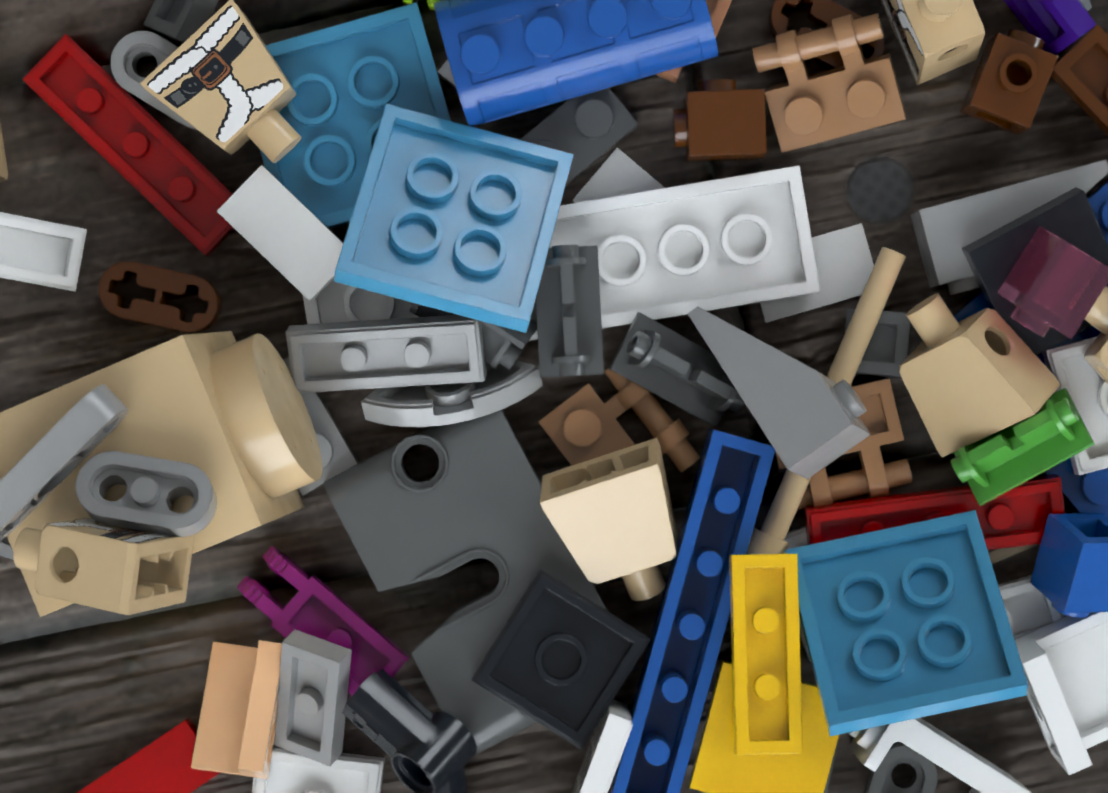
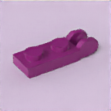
(326, 616)

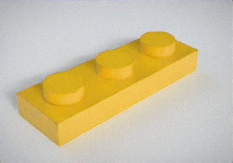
(765, 654)

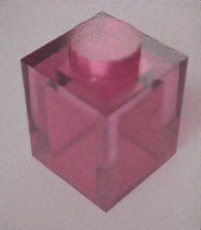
(1053, 285)

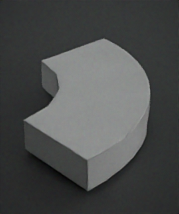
(452, 402)

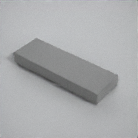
(386, 353)

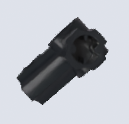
(423, 746)

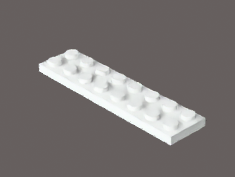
(663, 251)

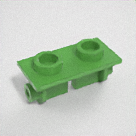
(1023, 449)

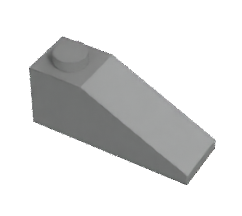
(955, 224)
(797, 407)

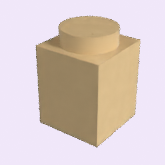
(191, 403)

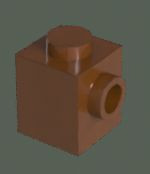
(1010, 81)
(721, 123)

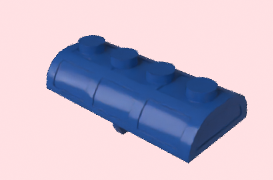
(547, 51)

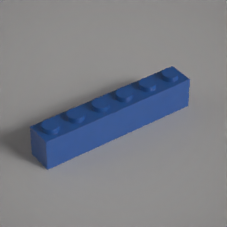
(692, 614)

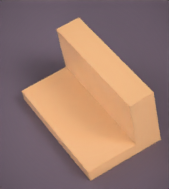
(239, 710)

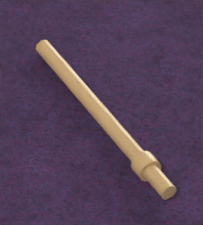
(844, 366)

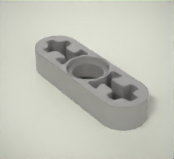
(58, 455)

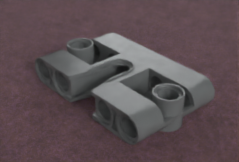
(473, 508)

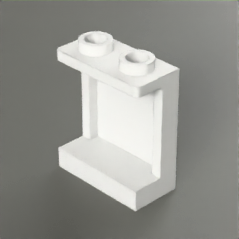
(1069, 685)
(983, 776)

